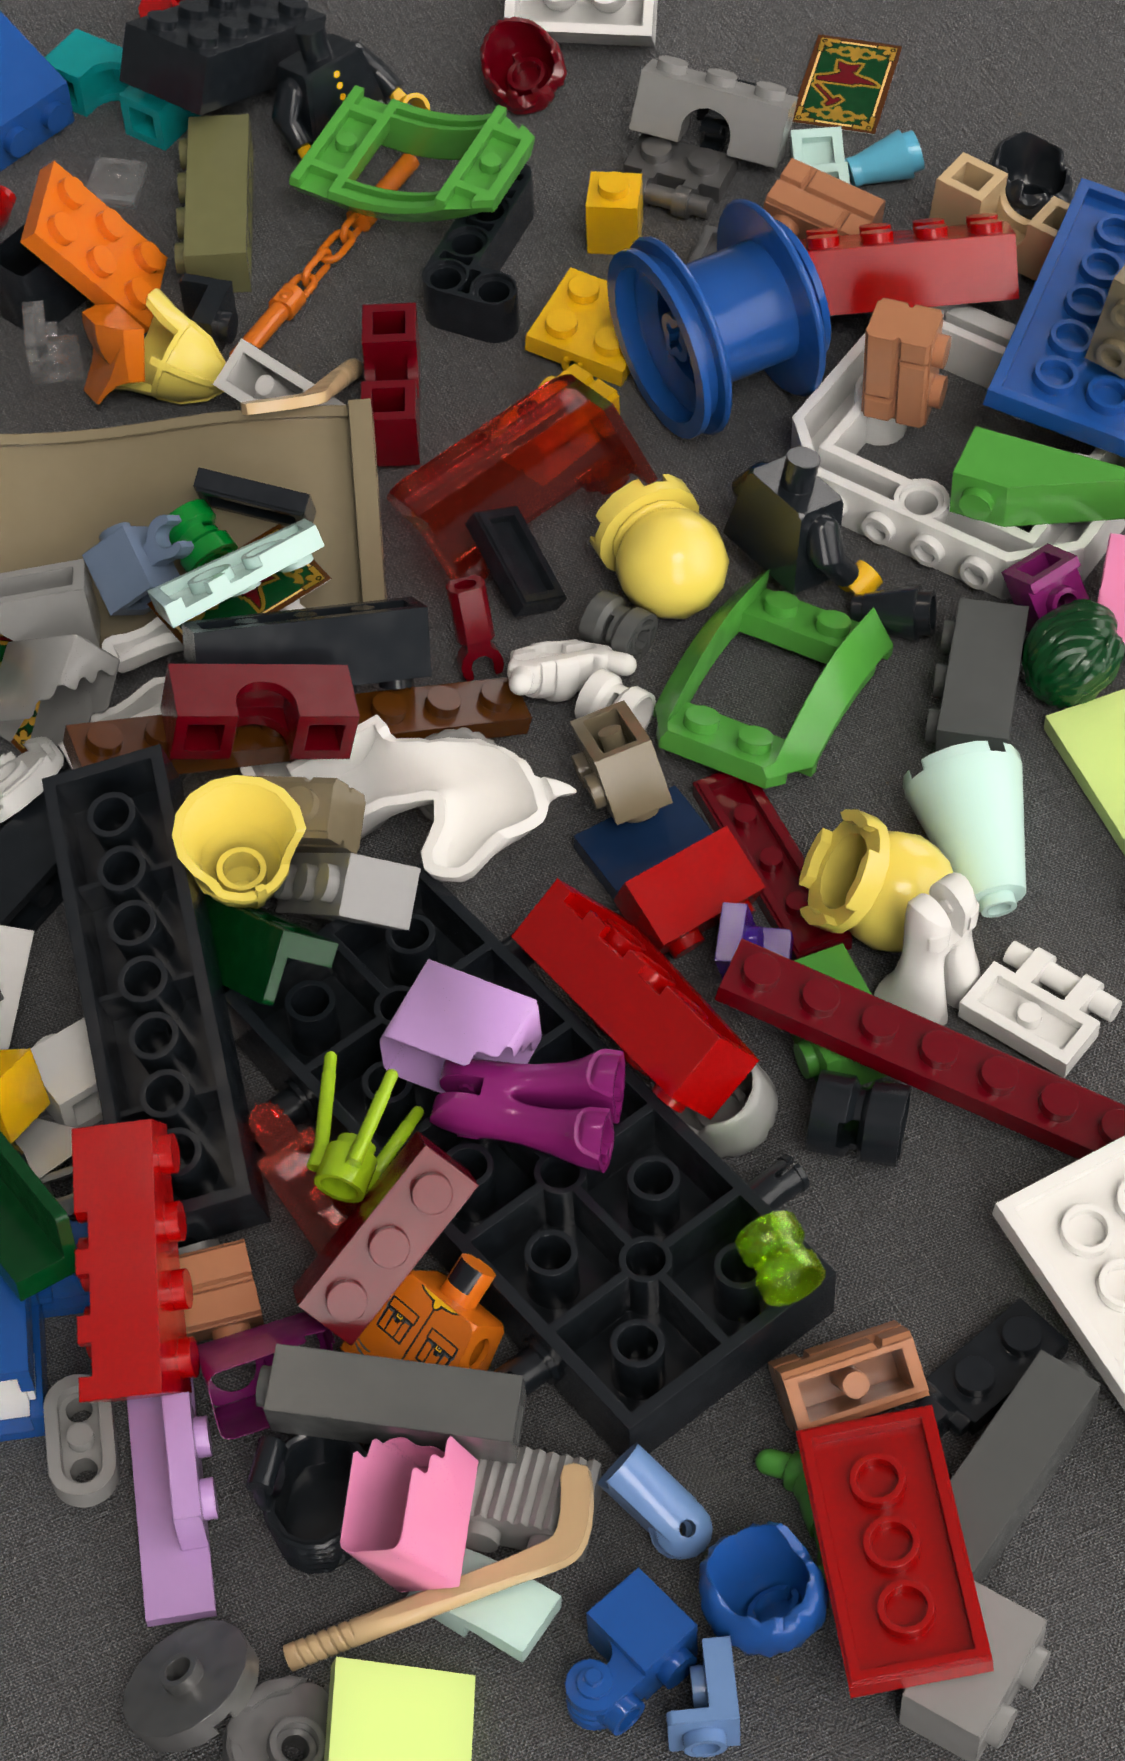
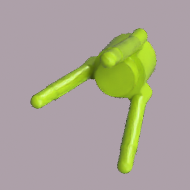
(348, 1165)

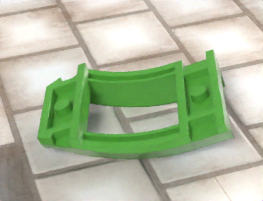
(487, 145)
(781, 619)

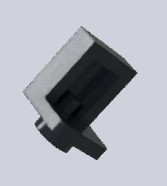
(211, 306)

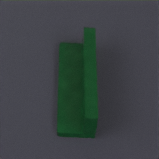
(256, 945)
(34, 1229)

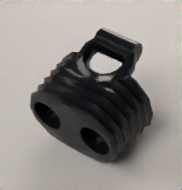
(304, 1496)

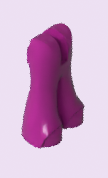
(546, 1107)

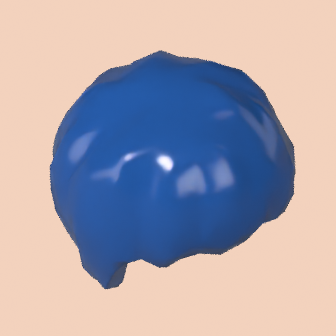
(762, 1590)

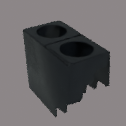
(30, 279)

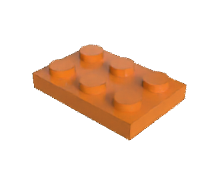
(91, 244)

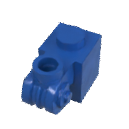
(646, 1647)

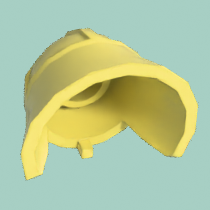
(178, 356)
(238, 838)

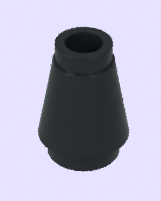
(903, 611)

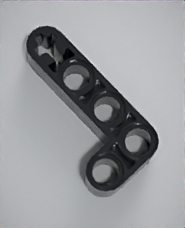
(464, 278)

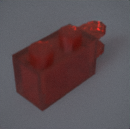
(287, 1173)

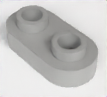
(80, 1445)

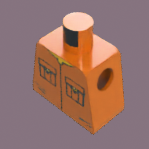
(436, 1319)

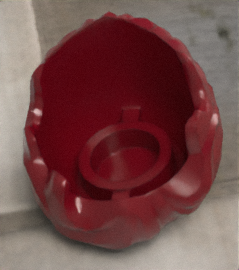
(521, 65)

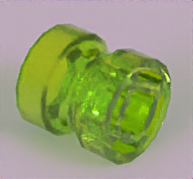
(777, 1253)

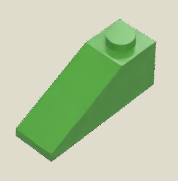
(1033, 484)

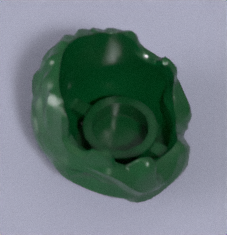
(1072, 653)

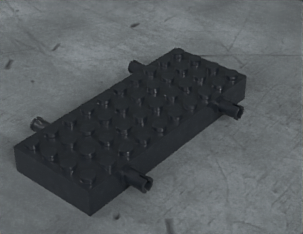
(603, 1280)

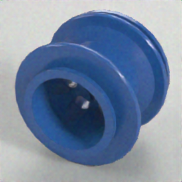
(719, 318)

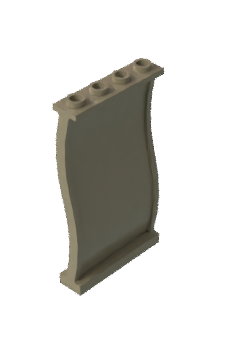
(78, 483)

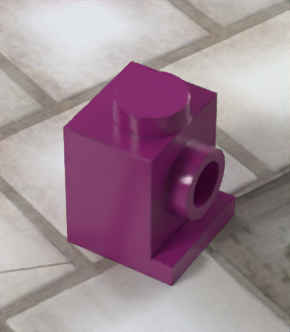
(1045, 581)

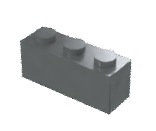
(981, 675)

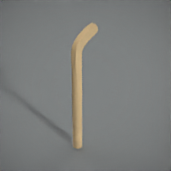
(318, 394)
(539, 1560)

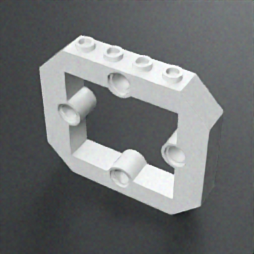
(915, 512)

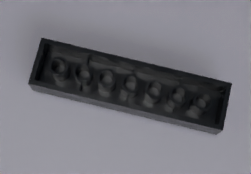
(154, 982)

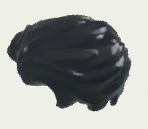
(1034, 172)

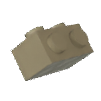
(619, 764)

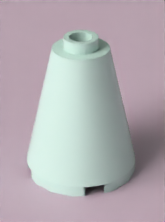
(975, 816)

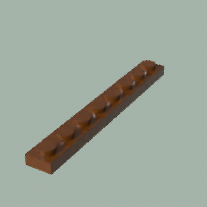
(409, 713)

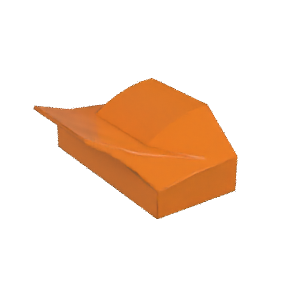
(116, 350)

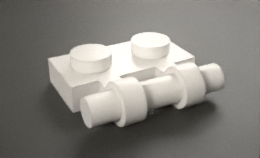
(1030, 1018)

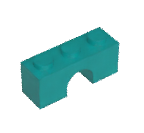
(93, 78)

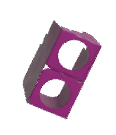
(256, 1344)

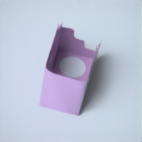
(457, 1021)

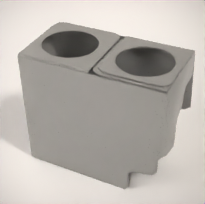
(63, 673)

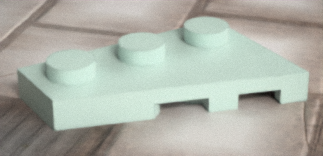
(235, 572)

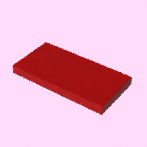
(893, 1552)

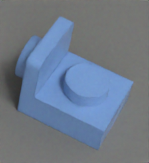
(715, 1716)

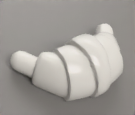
(562, 667)

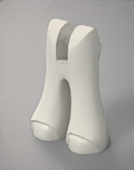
(937, 951)

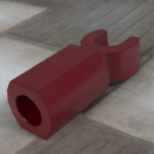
(472, 624)

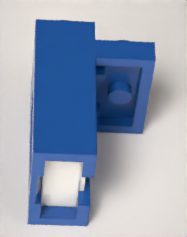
(24, 1349)

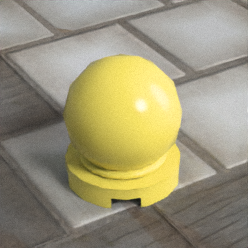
(661, 548)
(866, 877)

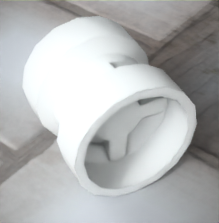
(606, 689)

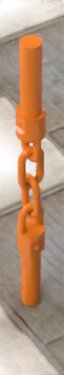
(292, 298)

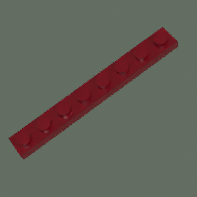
(920, 1052)

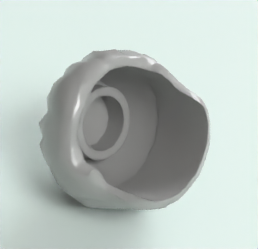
(742, 1119)

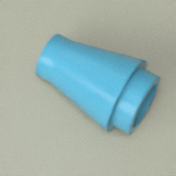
(887, 160)

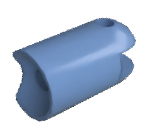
(658, 1504)

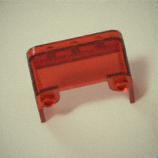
(523, 458)

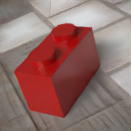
(687, 892)

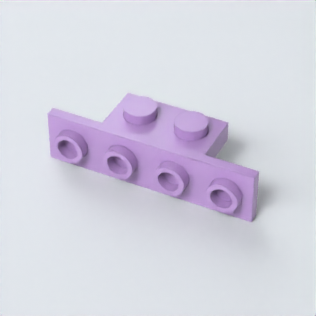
(173, 1507)

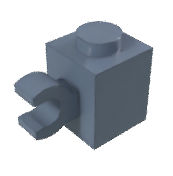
(133, 561)

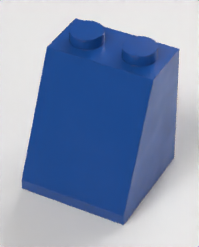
(32, 96)

